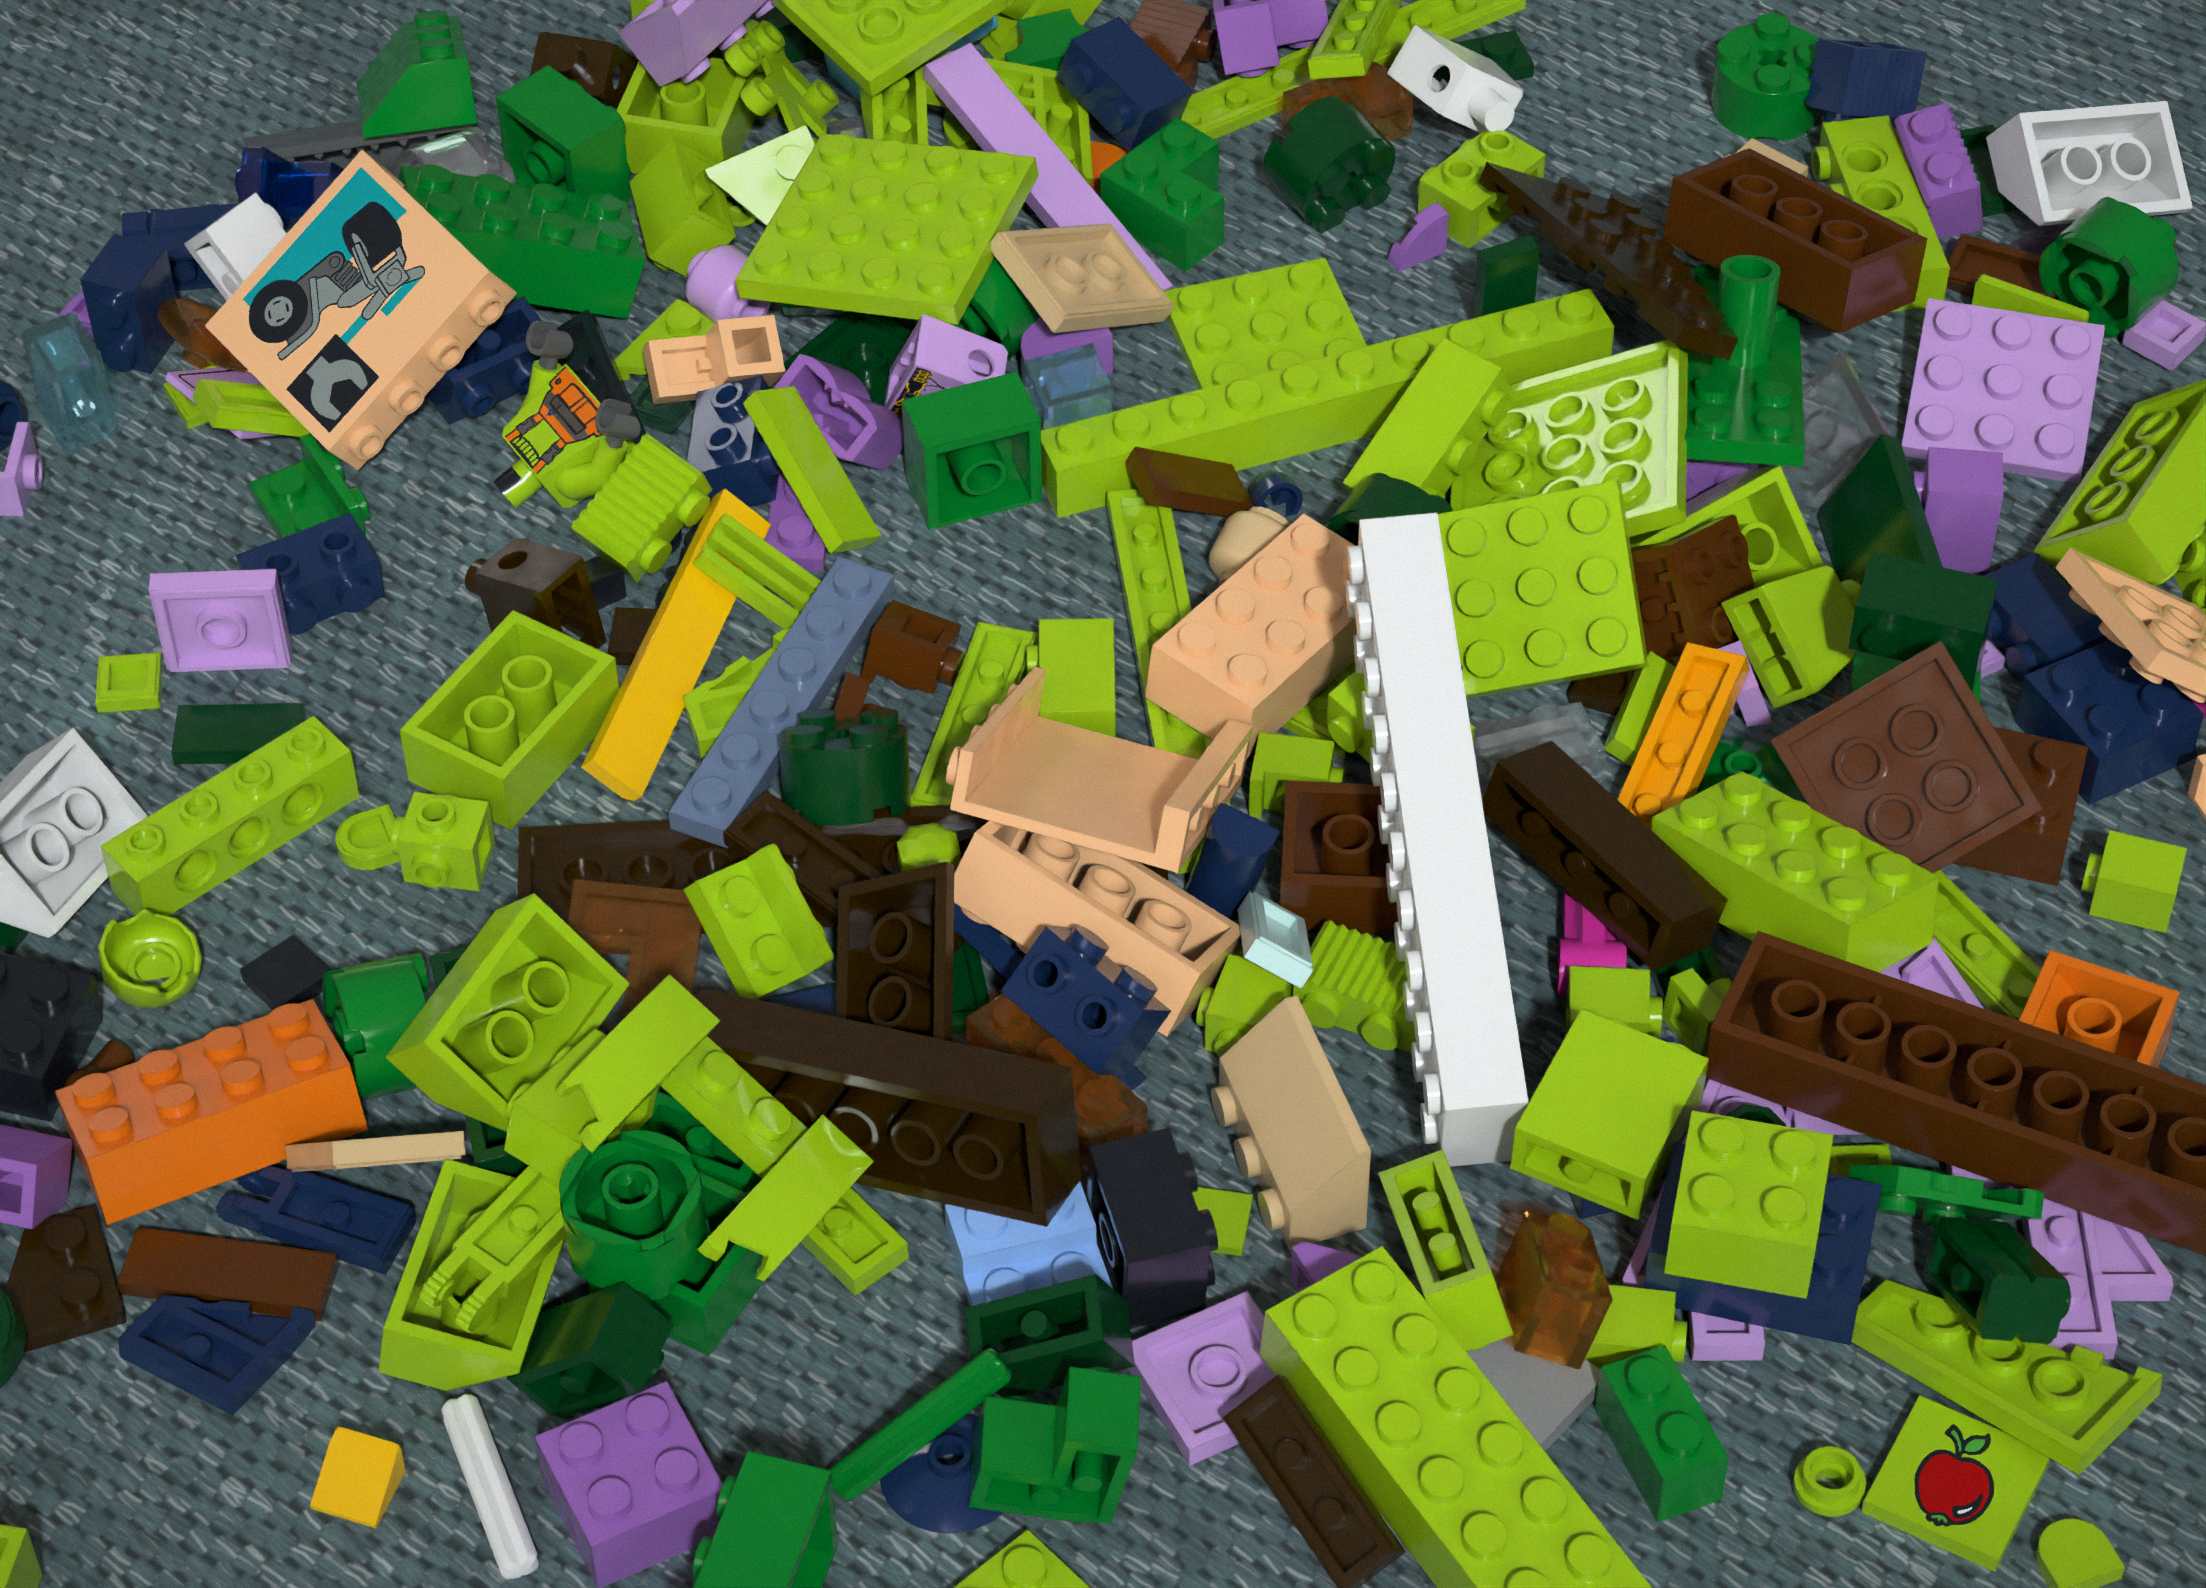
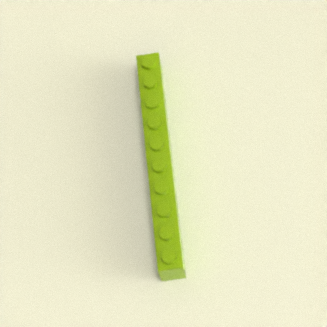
(1310, 401)

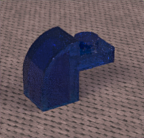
(283, 184)

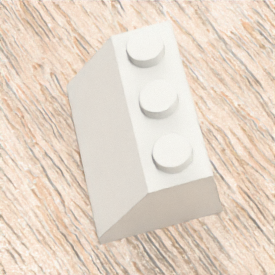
(2071, 158)
(52, 828)

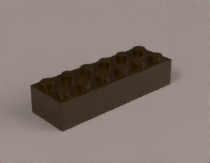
(927, 1110)

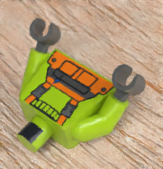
(562, 429)

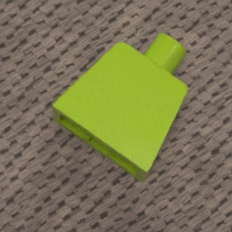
(1796, 631)

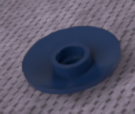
(935, 1493)

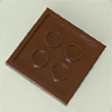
(1910, 764)

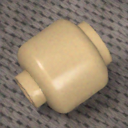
(1242, 538)

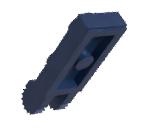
(321, 1216)

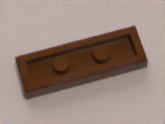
(228, 1270)

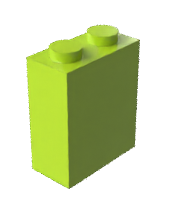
(1609, 1113)

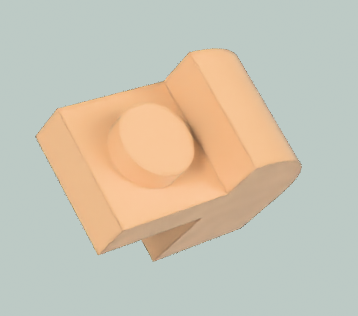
(727, 353)

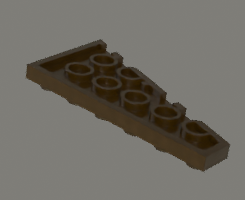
(1624, 246)

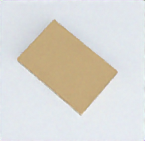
(1081, 277)

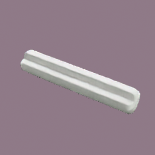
(490, 1487)

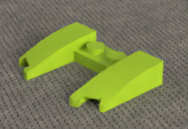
(902, 109)
(669, 1047)

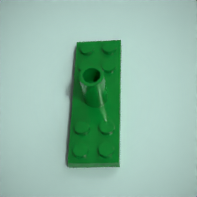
(1755, 400)

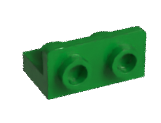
(308, 492)

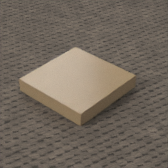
(375, 1151)

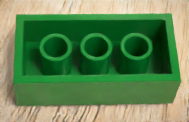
(539, 238)

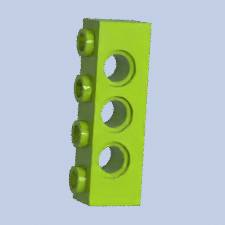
(1869, 167)
(231, 820)

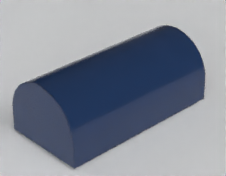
(1231, 860)

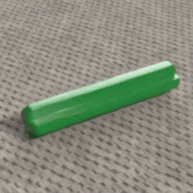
(919, 1424)

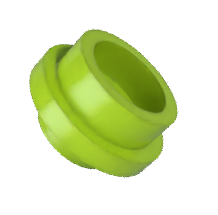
(1834, 1464)

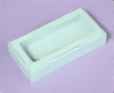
(1275, 939)

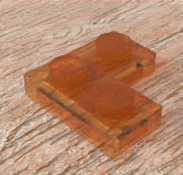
(642, 922)

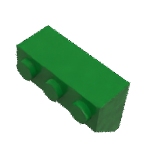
(418, 79)

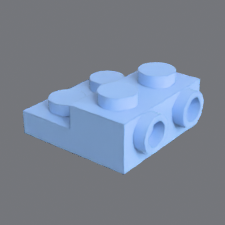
(1013, 1256)

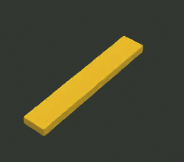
(666, 663)

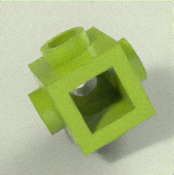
(444, 841)

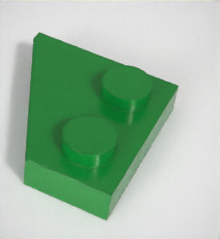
(1945, 1195)

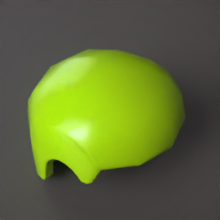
(147, 950)

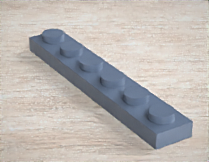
(791, 682)

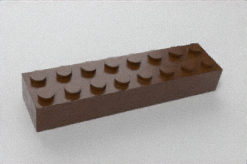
(1966, 1088)

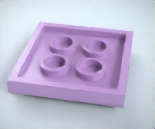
(2004, 387)

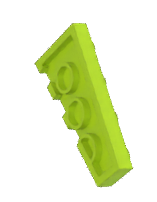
(2035, 1392)

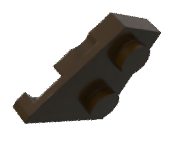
(64, 1280)

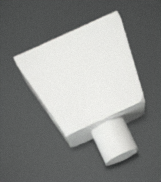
(1478, 89)

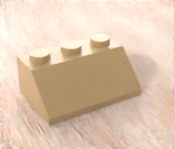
(1294, 1129)

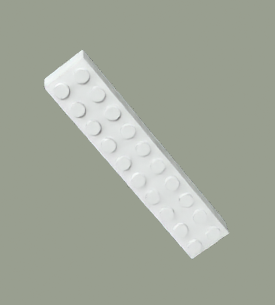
(1435, 841)

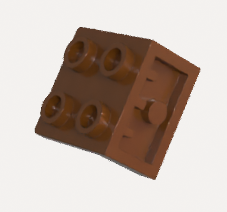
(1684, 586)

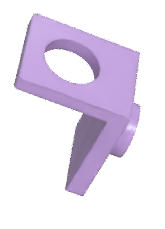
(21, 473)

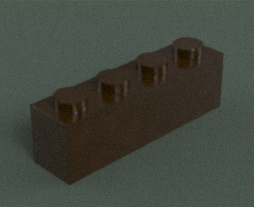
(1603, 855)

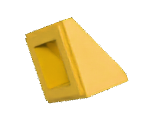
(358, 1477)

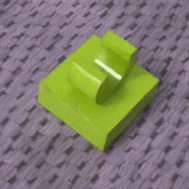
(1692, 1008)

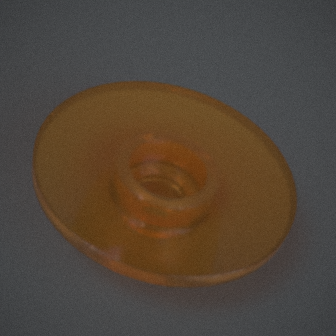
(186, 325)

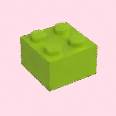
(699, 114)
(1749, 1204)

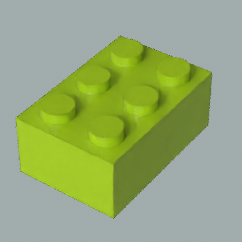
(510, 718)

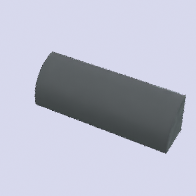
(343, 142)

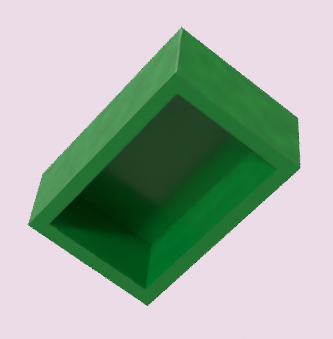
(771, 1529)

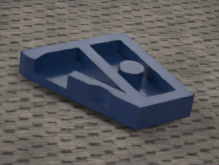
(213, 1347)

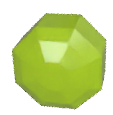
(927, 846)

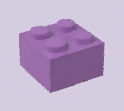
(631, 1483)

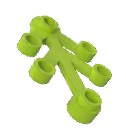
(784, 85)

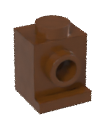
(913, 649)

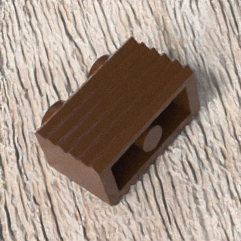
(1177, 34)

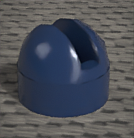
(1281, 490)

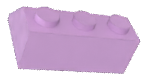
(679, 34)

